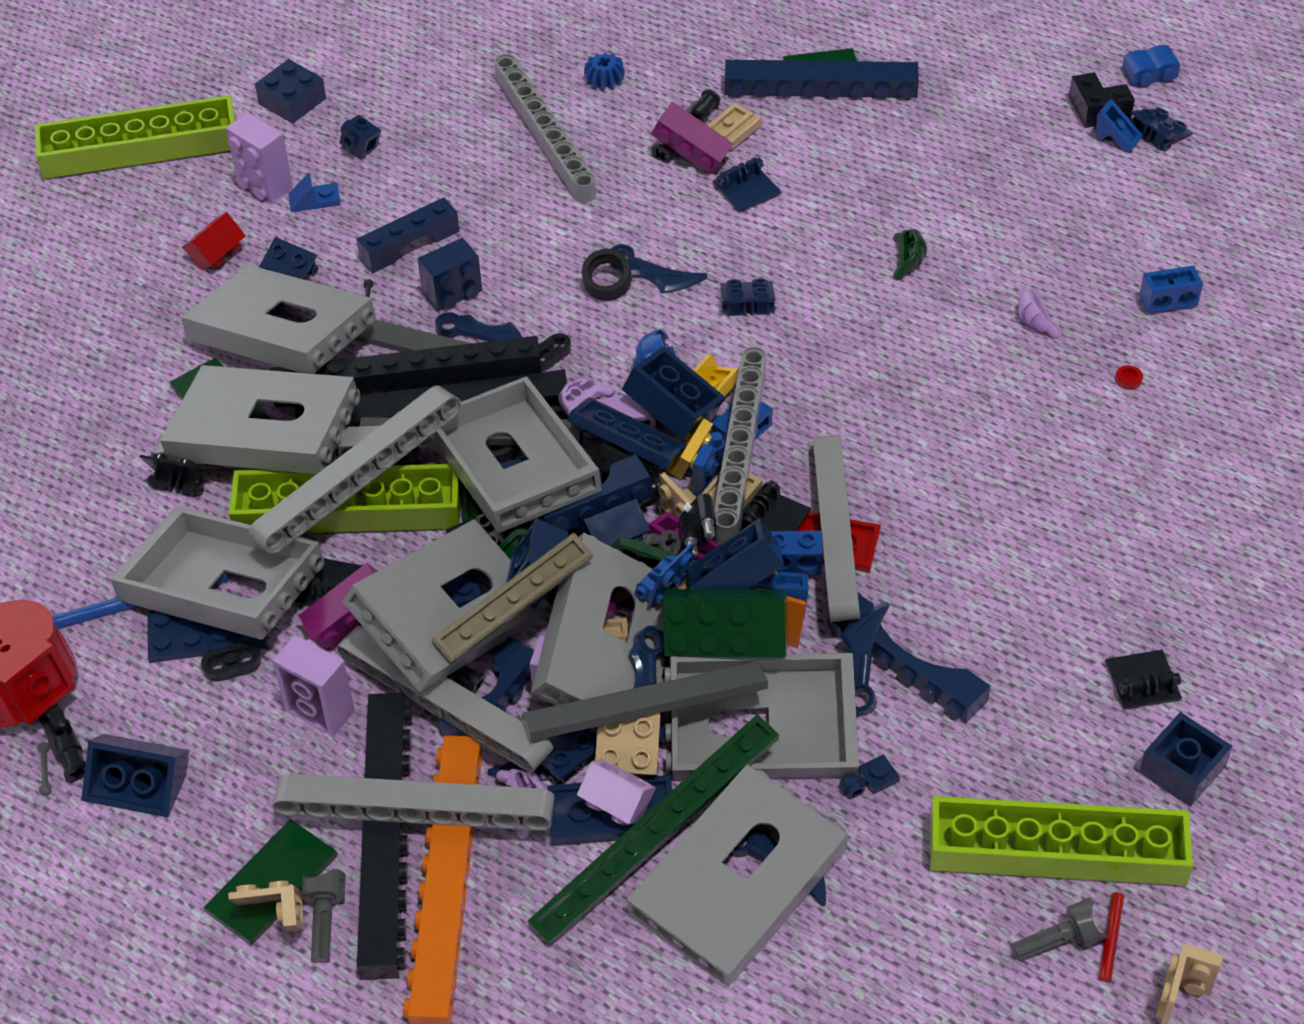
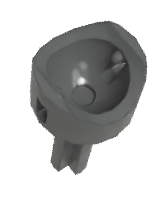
(323, 892)
(1079, 925)

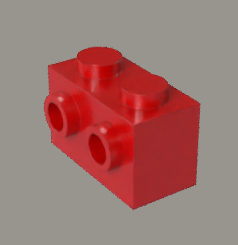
(214, 241)

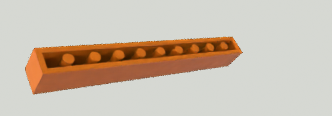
(443, 896)

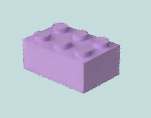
(259, 158)
(314, 685)

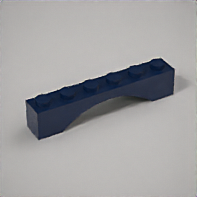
(952, 688)

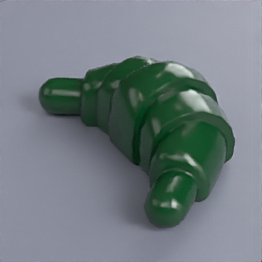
(911, 251)

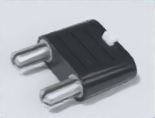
(697, 521)

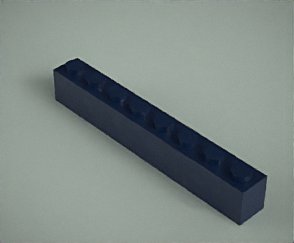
(821, 78)

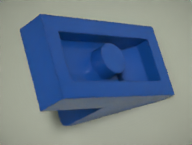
(1116, 124)
(310, 197)

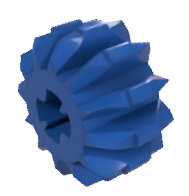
(604, 71)

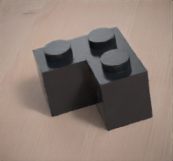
(1090, 97)

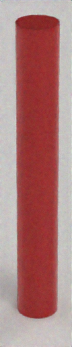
(1112, 932)

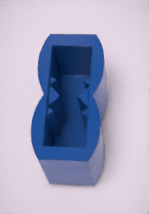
(1151, 66)

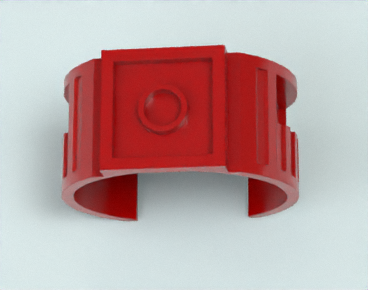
(33, 662)

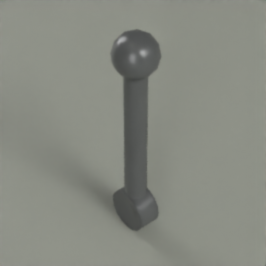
(43, 748)

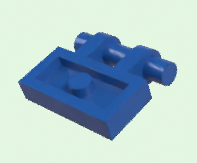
(708, 463)

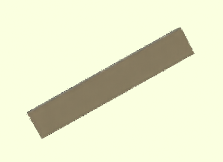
(512, 598)

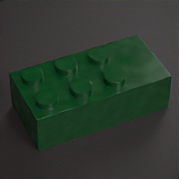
(725, 623)

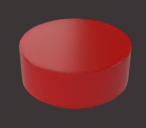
(1129, 377)

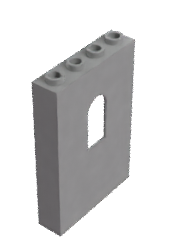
(238, 321)
(217, 430)
(556, 465)
(191, 553)
(408, 607)
(576, 654)
(807, 704)
(715, 911)

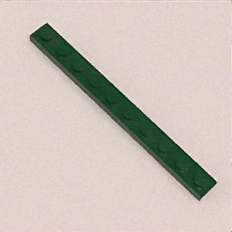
(652, 831)

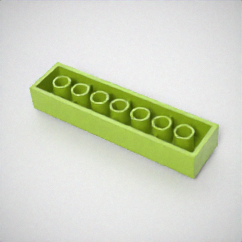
(133, 136)
(395, 500)
(1060, 840)

